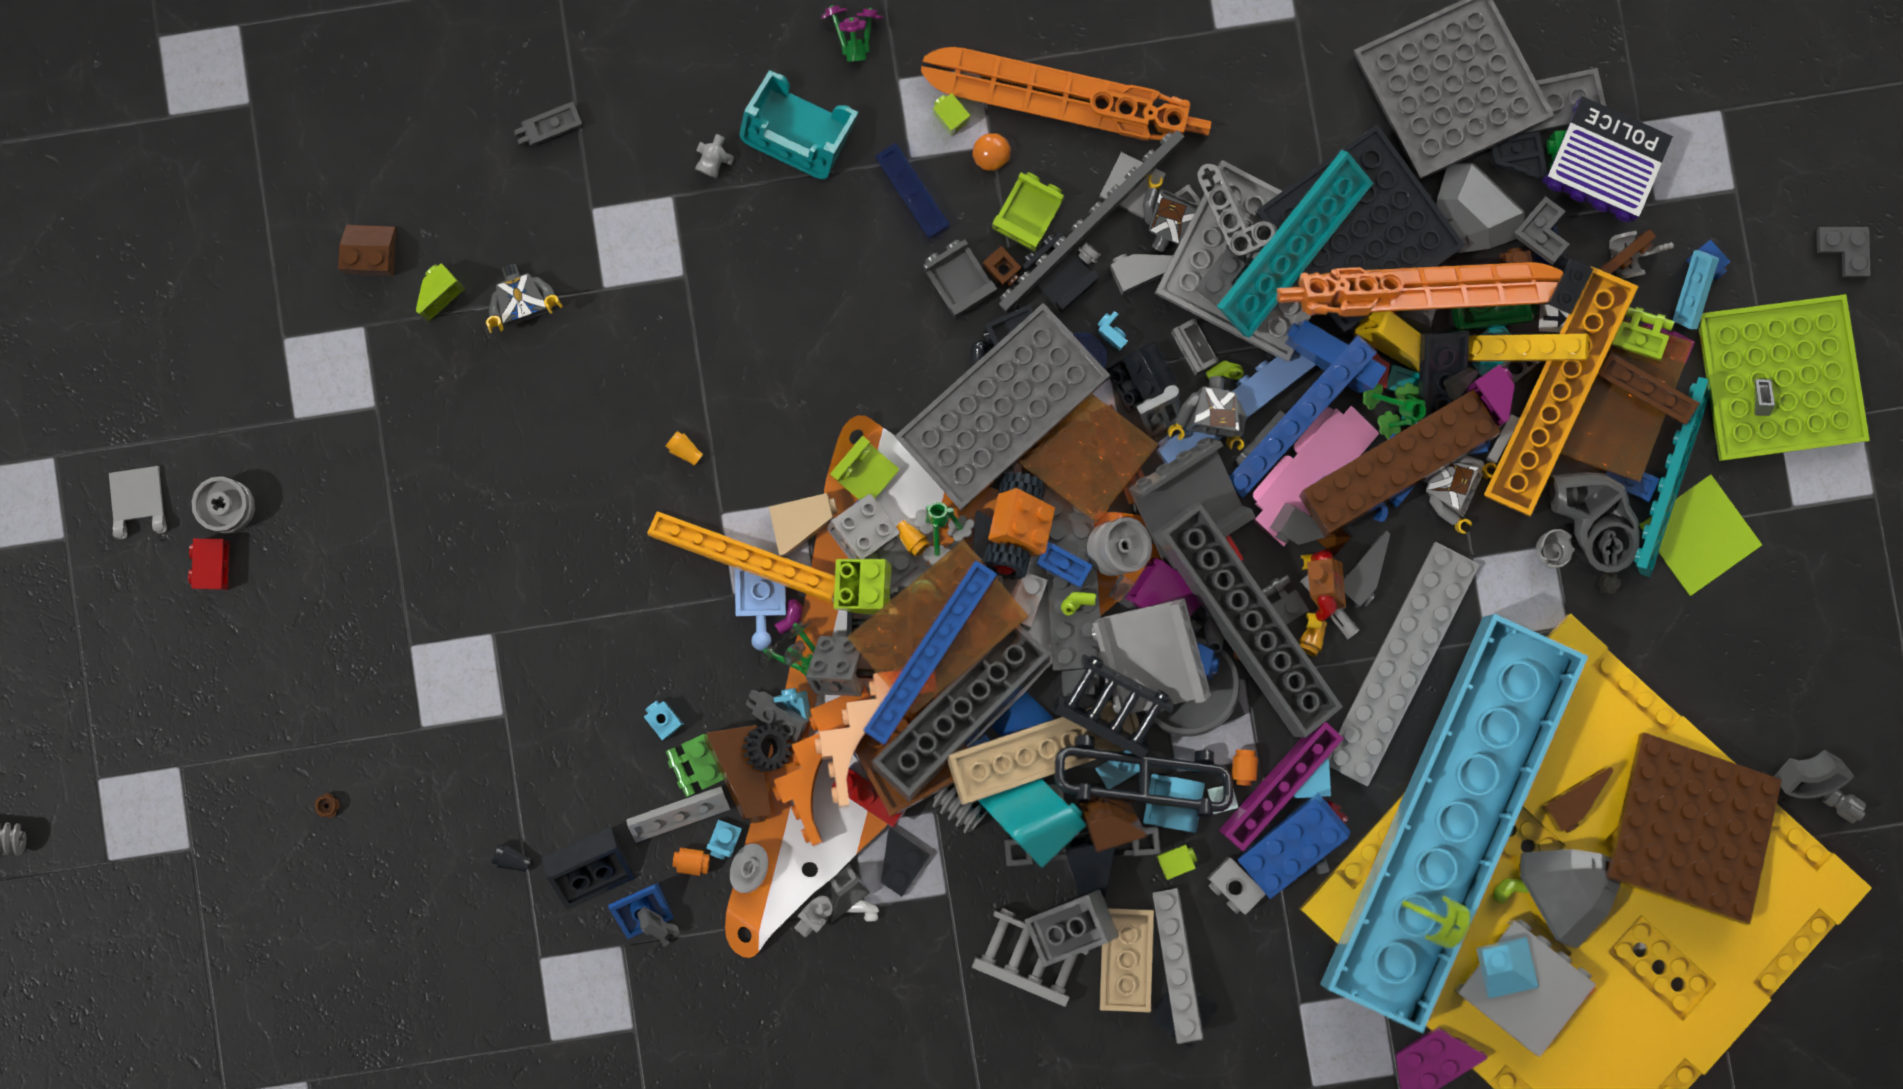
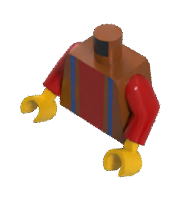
(1325, 586)

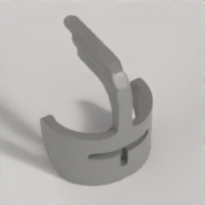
(1617, 244)

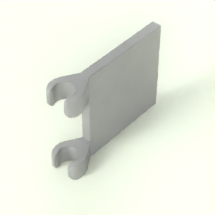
(136, 496)

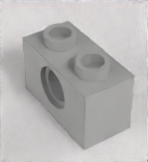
(1250, 890)

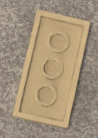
(1128, 962)

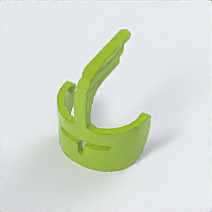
(1456, 911)

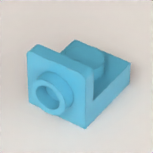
(1113, 336)
(724, 839)

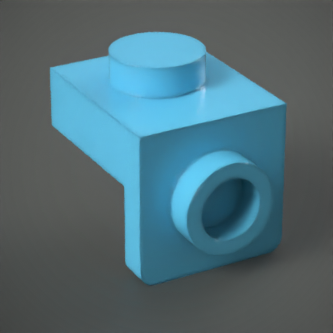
(795, 701)

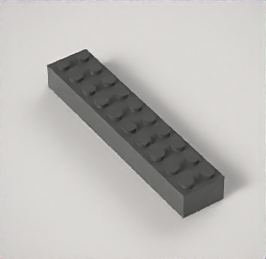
(1247, 620)

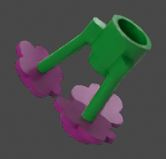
(855, 49)

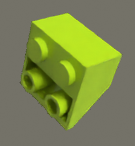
(862, 585)

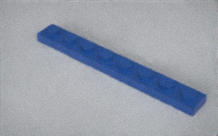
(1301, 415)
(929, 652)

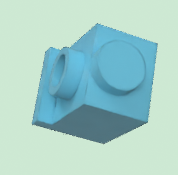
(671, 723)

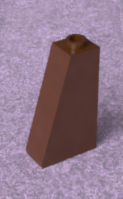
(744, 783)

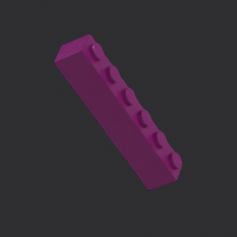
(1280, 786)

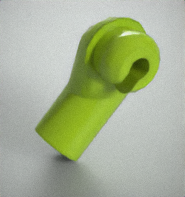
(1075, 600)

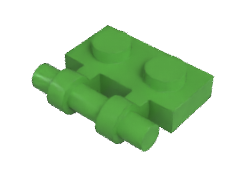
(701, 761)

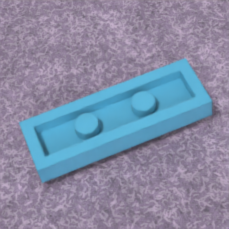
(1695, 289)

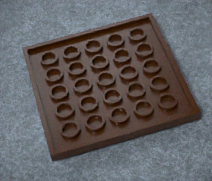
(1694, 828)

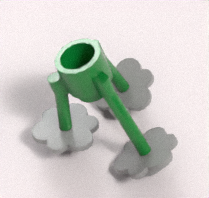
(935, 517)

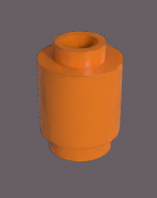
(1244, 767)
(691, 861)

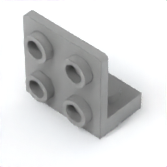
(862, 528)

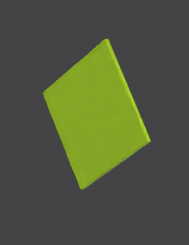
(1704, 536)

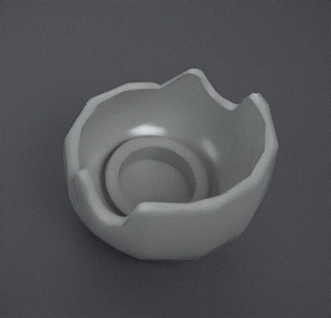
(1554, 548)

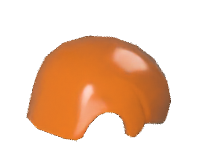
(991, 151)

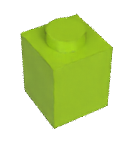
(950, 113)
(1177, 861)

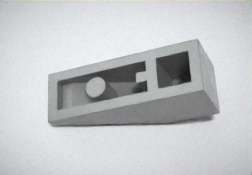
(1138, 270)

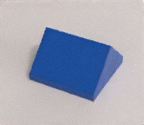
(1021, 715)
(626, 909)

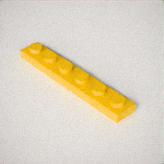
(1528, 347)

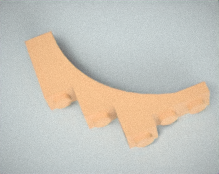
(842, 743)

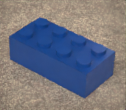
(1294, 845)

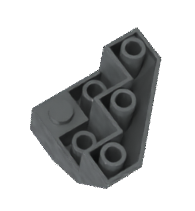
(1478, 208)
(1569, 891)

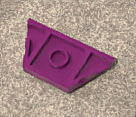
(1435, 1060)

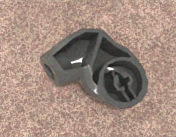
(1602, 517)

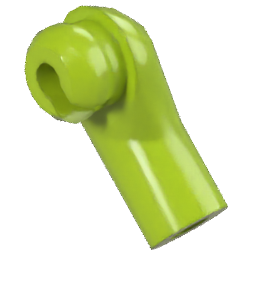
(1226, 369)
(1507, 887)

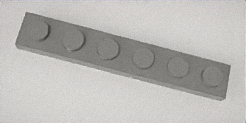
(1178, 966)

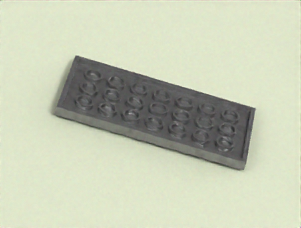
(1002, 406)

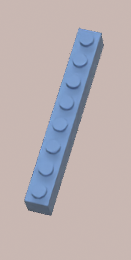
(1251, 393)

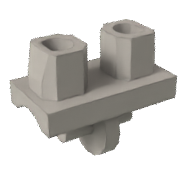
(814, 915)

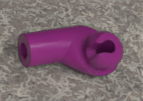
(793, 616)

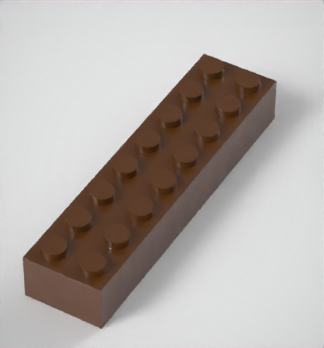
(1399, 463)

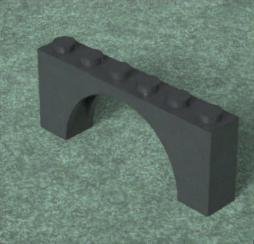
(1144, 846)

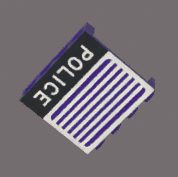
(1608, 160)

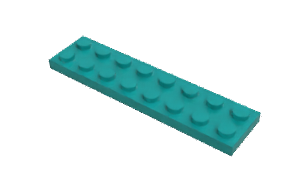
(1295, 243)
(1670, 486)

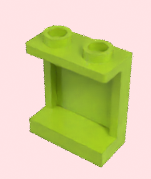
(1028, 211)

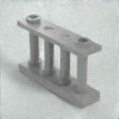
(1010, 972)

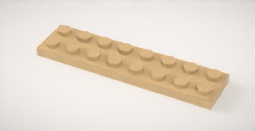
(1023, 756)

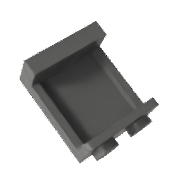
(959, 278)

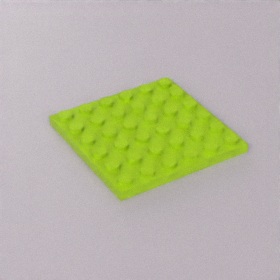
(1812, 370)

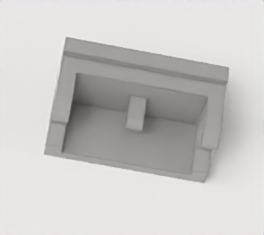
(1194, 347)

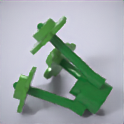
(1410, 407)

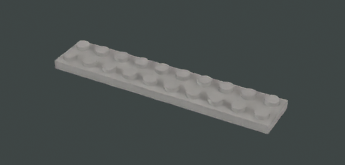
(1401, 662)

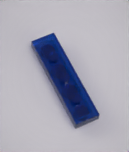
(912, 190)

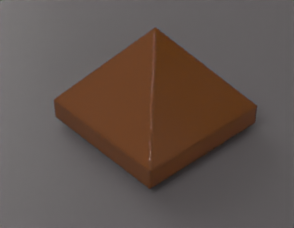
(1335, 541)

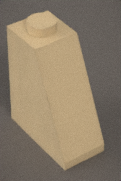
(800, 521)

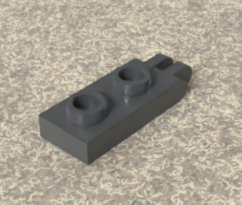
(549, 125)
(777, 714)

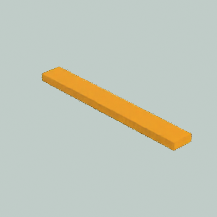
(743, 556)

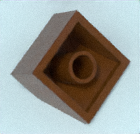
(367, 250)

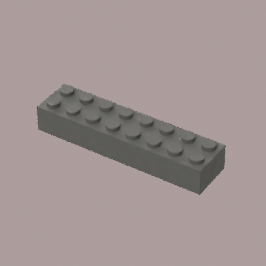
(960, 713)

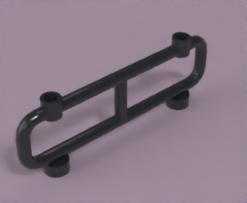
(1203, 762)

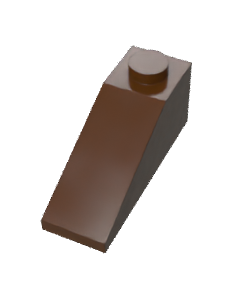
(1575, 802)

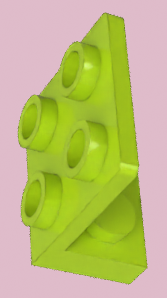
(864, 470)

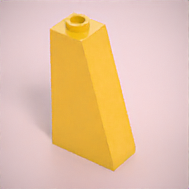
(1392, 337)

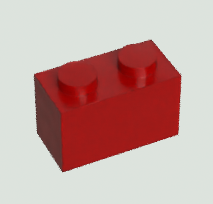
(209, 564)

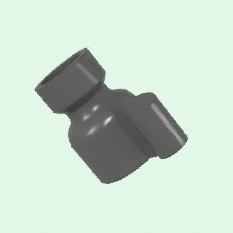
(1847, 806)

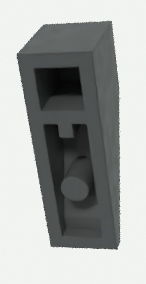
(1365, 574)

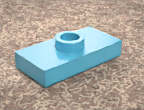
(1116, 772)

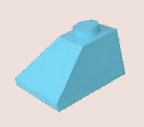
(1507, 967)

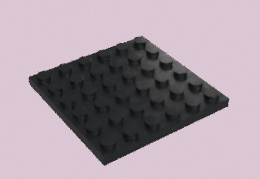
(1389, 226)

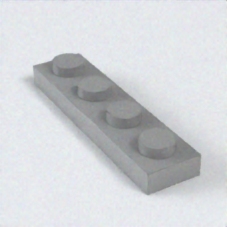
(678, 814)

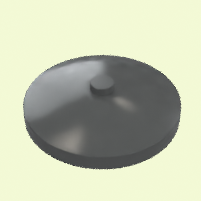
(1200, 718)

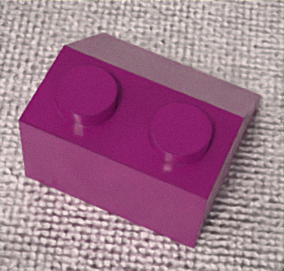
(1496, 393)

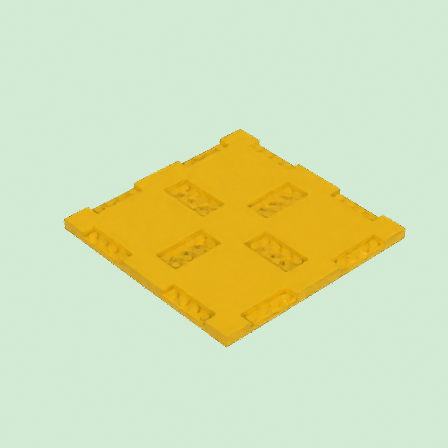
(1634, 1024)

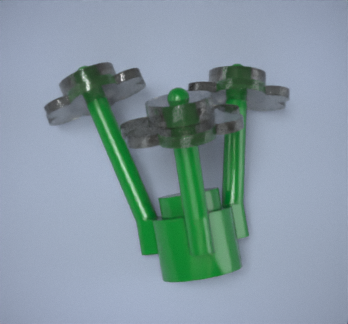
(794, 651)

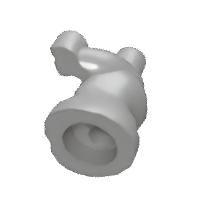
(712, 157)

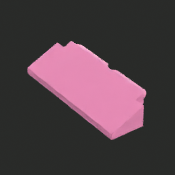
(1320, 450)

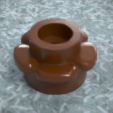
(320, 805)

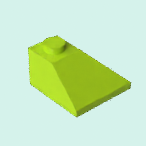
(437, 291)

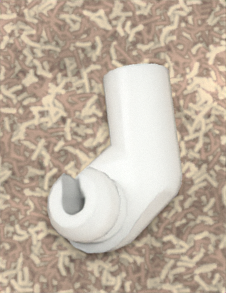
(864, 907)

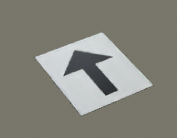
(1551, 319)

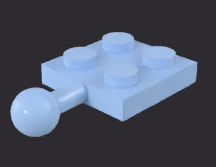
(759, 598)

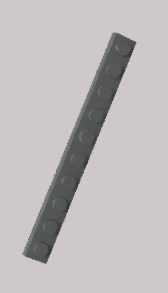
(1098, 213)

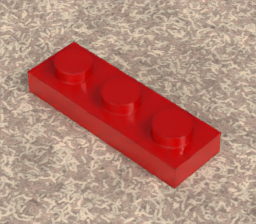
(863, 793)

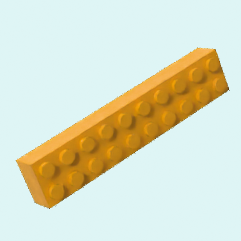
(1560, 396)

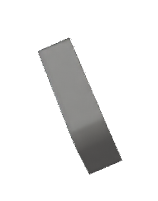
(1231, 207)

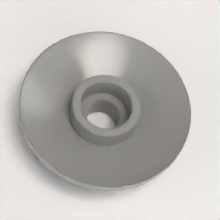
(749, 868)

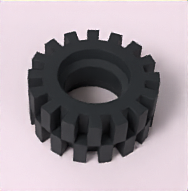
(778, 743)

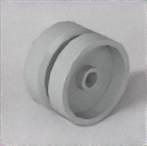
(208, 505)
(1119, 546)

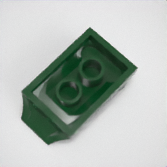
(1492, 316)

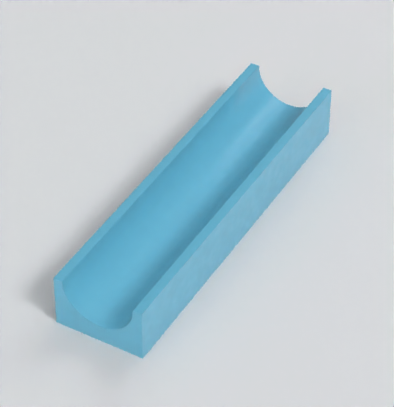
(1454, 818)

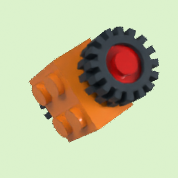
(1018, 525)

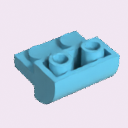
(1173, 817)

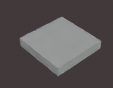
(1134, 201)

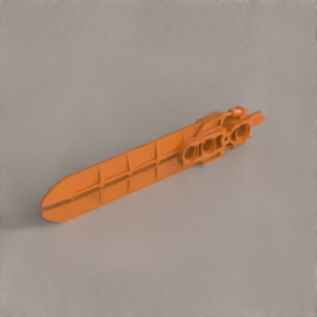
(1061, 82)
(1382, 290)

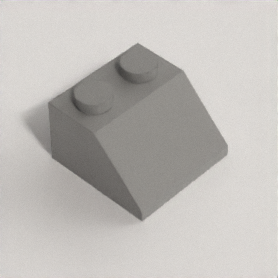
(1027, 593)

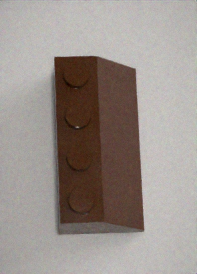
(1111, 822)

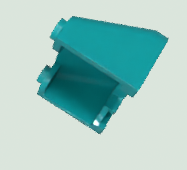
(795, 128)
(1035, 818)

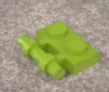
(1642, 340)

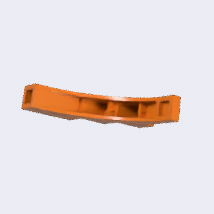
(800, 784)

